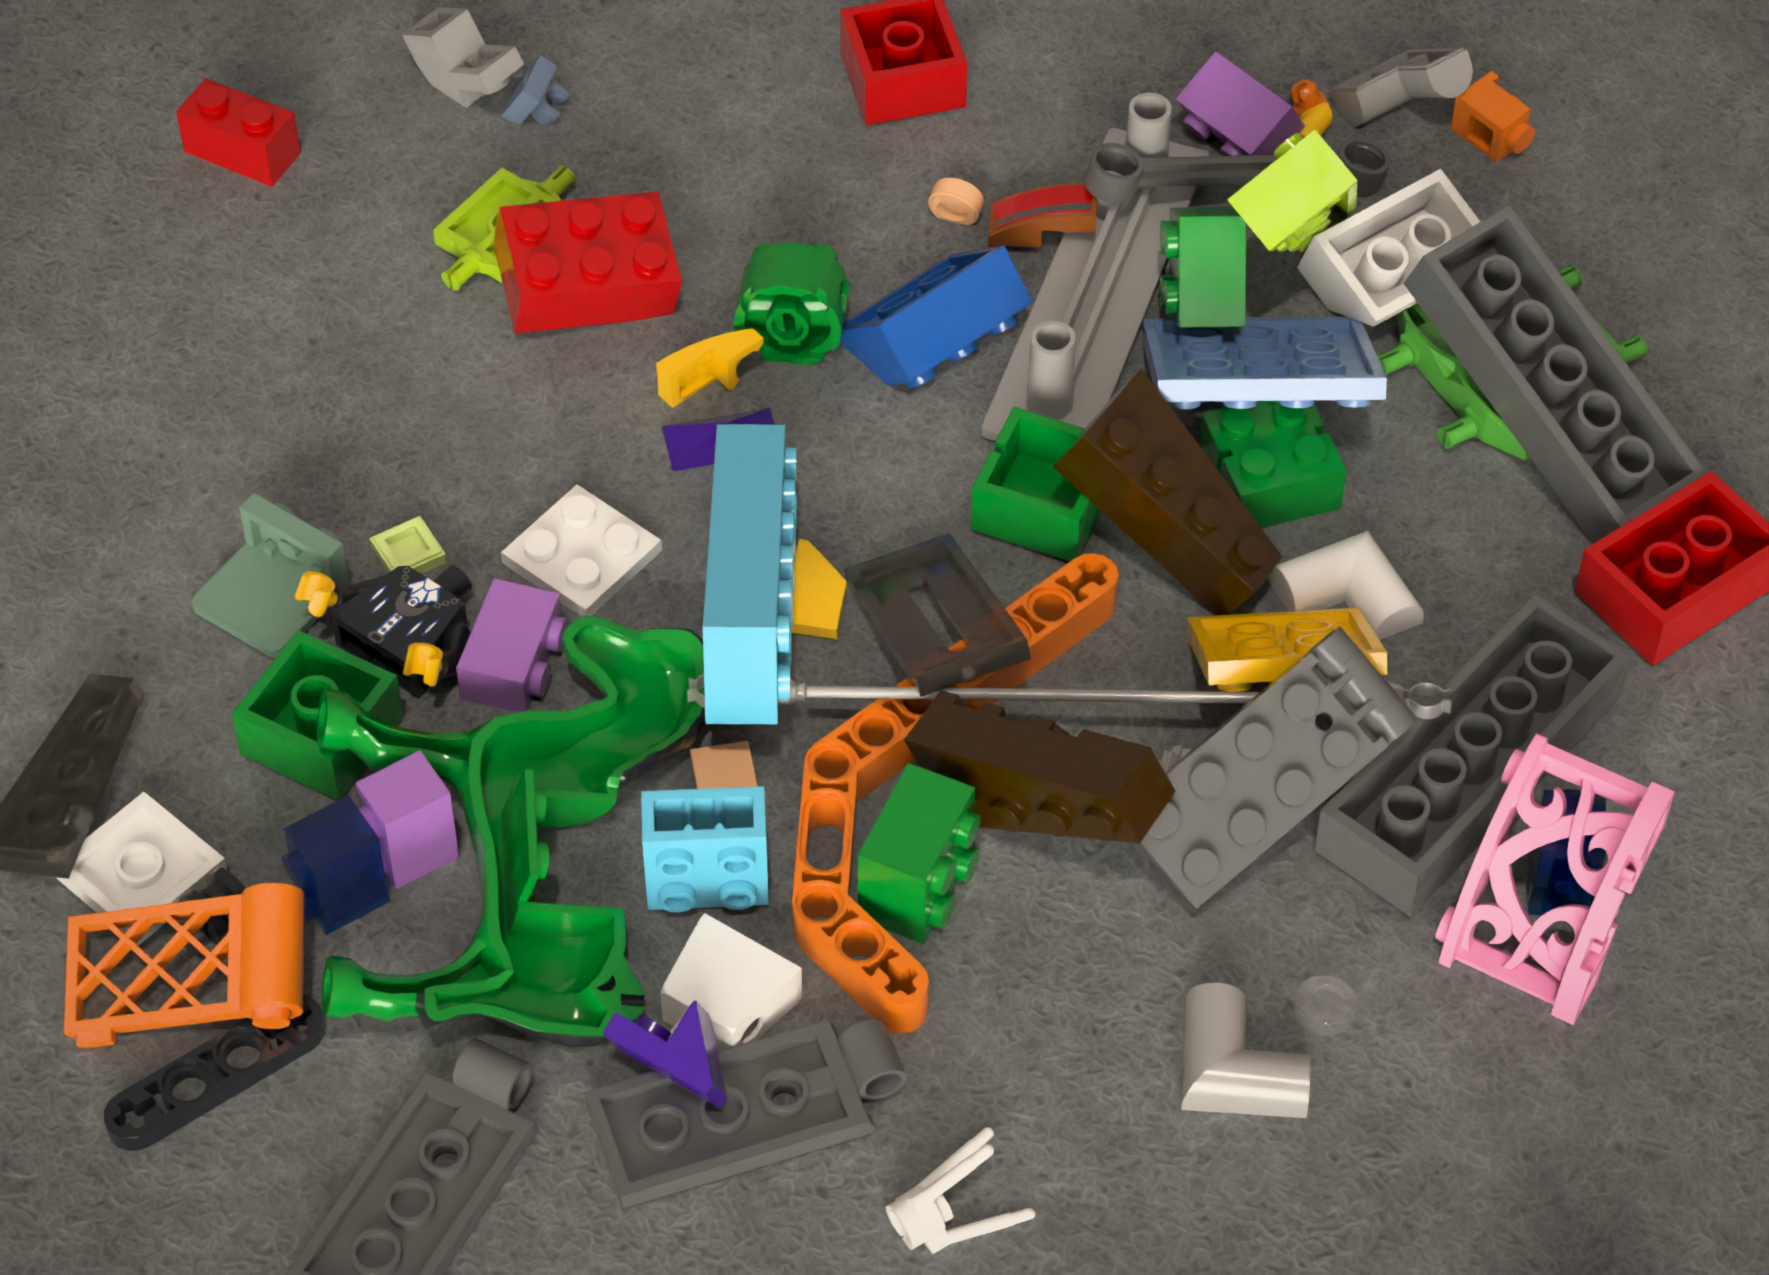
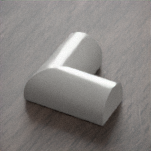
(1401, 79)
(1225, 1075)

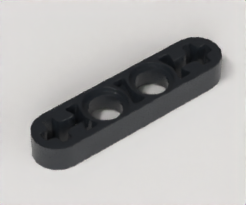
(209, 1065)

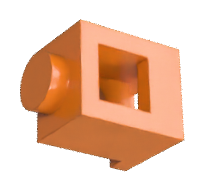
(1492, 119)

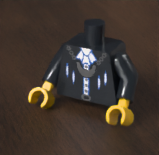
(397, 621)

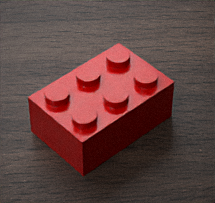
(586, 262)
(1678, 568)

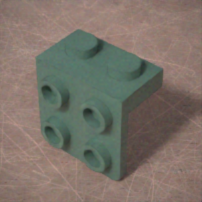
(258, 584)

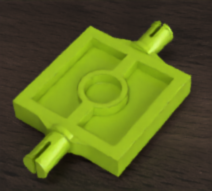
(472, 225)

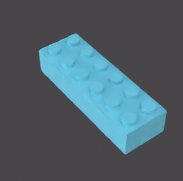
(750, 575)

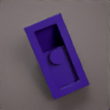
(686, 1058)

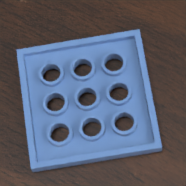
(1264, 361)

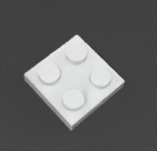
(581, 551)
(141, 861)

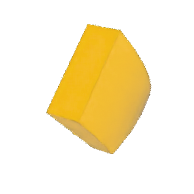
(817, 594)

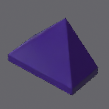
(694, 442)

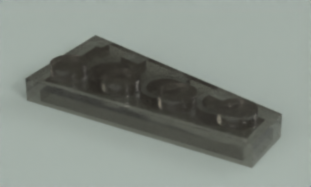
(63, 783)

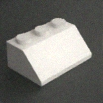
(1367, 257)

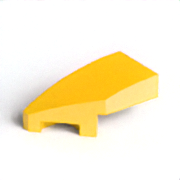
(704, 362)

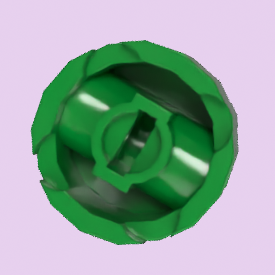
(794, 301)

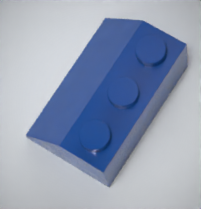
(937, 316)

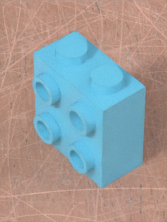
(705, 848)

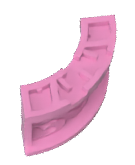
(1624, 836)

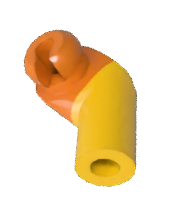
(1311, 107)

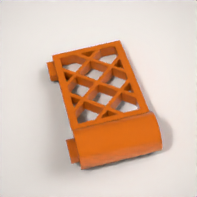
(262, 967)

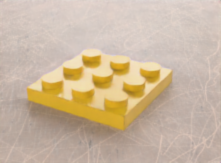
(1261, 646)

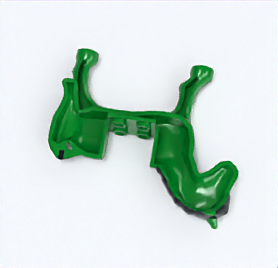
(519, 772)

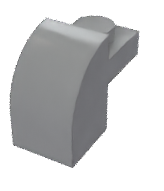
(456, 57)

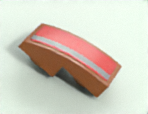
(1025, 215)

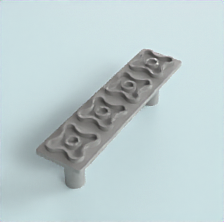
(1095, 291)

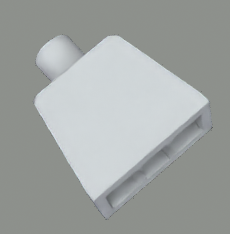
(733, 980)

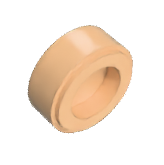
(956, 201)

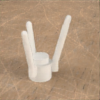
(924, 1210)

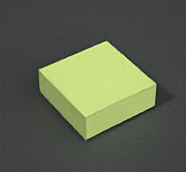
(408, 545)

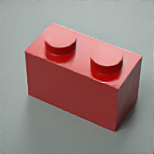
(238, 132)

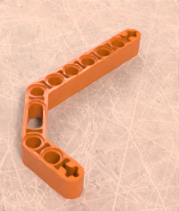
(1053, 620)

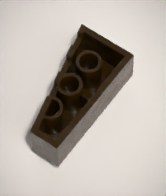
(1169, 497)
(1040, 774)

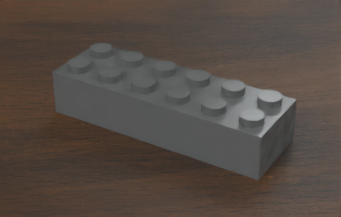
(1552, 374)
(1438, 784)

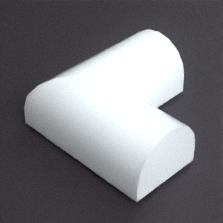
(1353, 573)

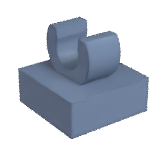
(533, 93)

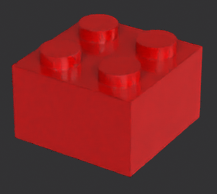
(902, 59)

